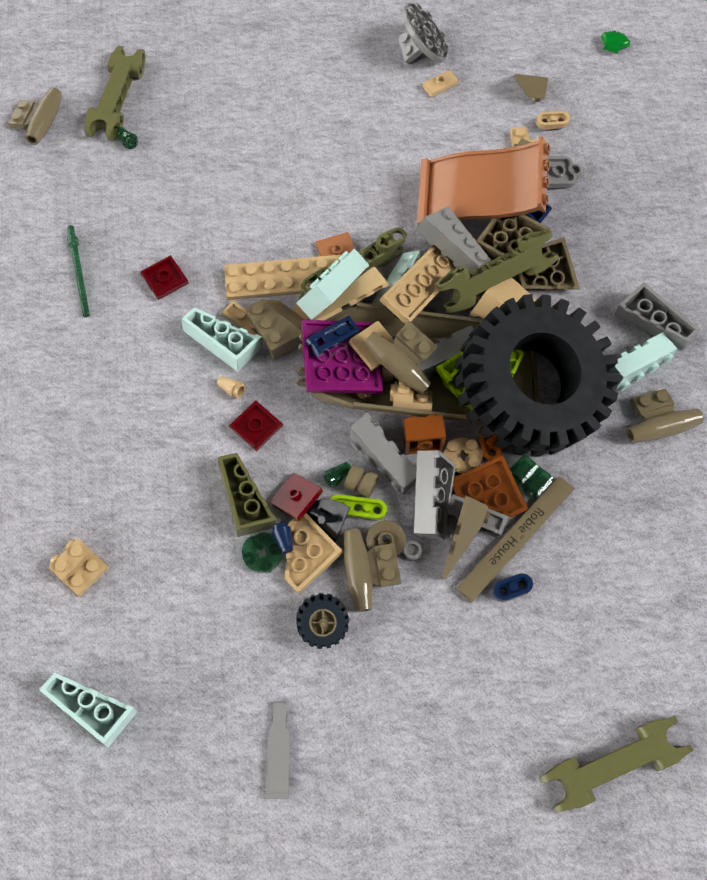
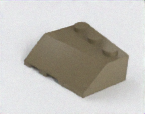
(503, 233)
(558, 275)
(276, 325)

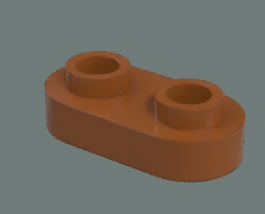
(487, 445)

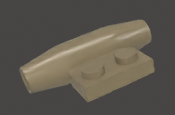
(36, 116)
(403, 355)
(660, 418)
(366, 568)

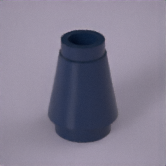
(283, 537)

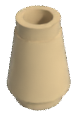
(231, 386)

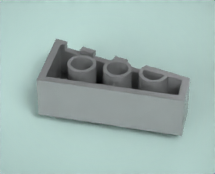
(452, 239)

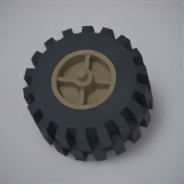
(322, 620)

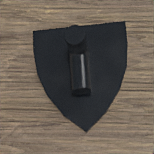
(329, 516)

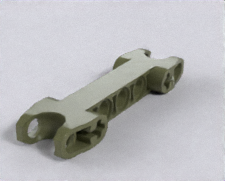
(108, 112)
(379, 253)
(526, 258)
(649, 748)

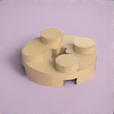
(467, 446)

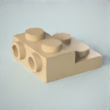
(406, 397)
(78, 566)

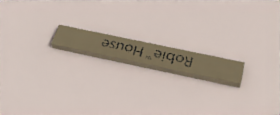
(514, 539)

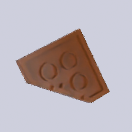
(492, 486)

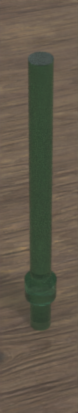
(74, 243)

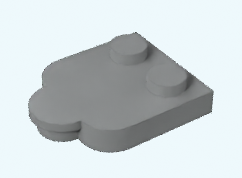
(562, 172)

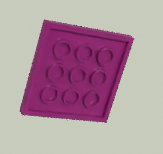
(338, 368)

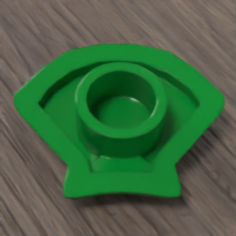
(615, 41)

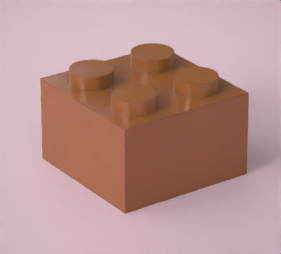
(423, 433)

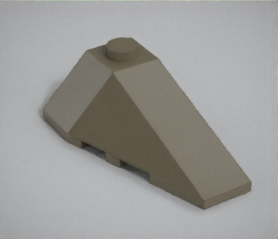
(469, 523)

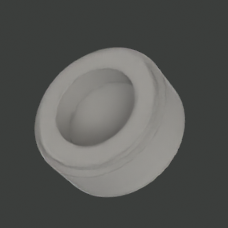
(412, 550)

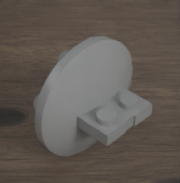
(421, 35)

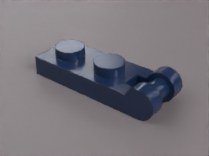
(332, 336)

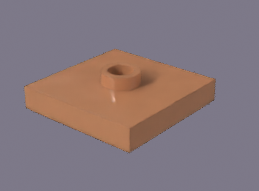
(335, 245)

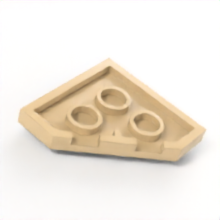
(311, 554)

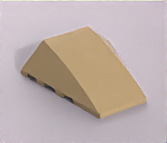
(362, 287)
(497, 296)

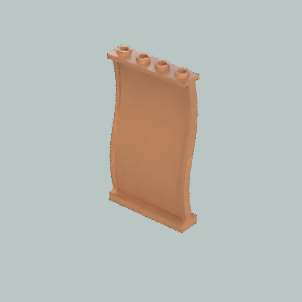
(486, 182)

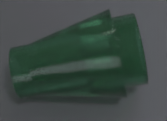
(127, 138)
(335, 475)

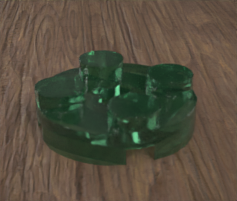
(251, 557)

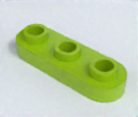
(367, 507)

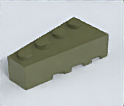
(246, 504)

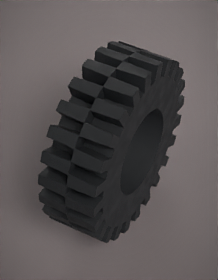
(567, 346)

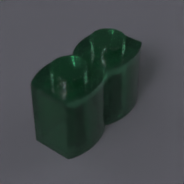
(531, 477)

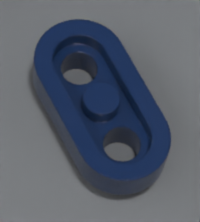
(511, 587)

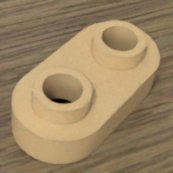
(553, 120)

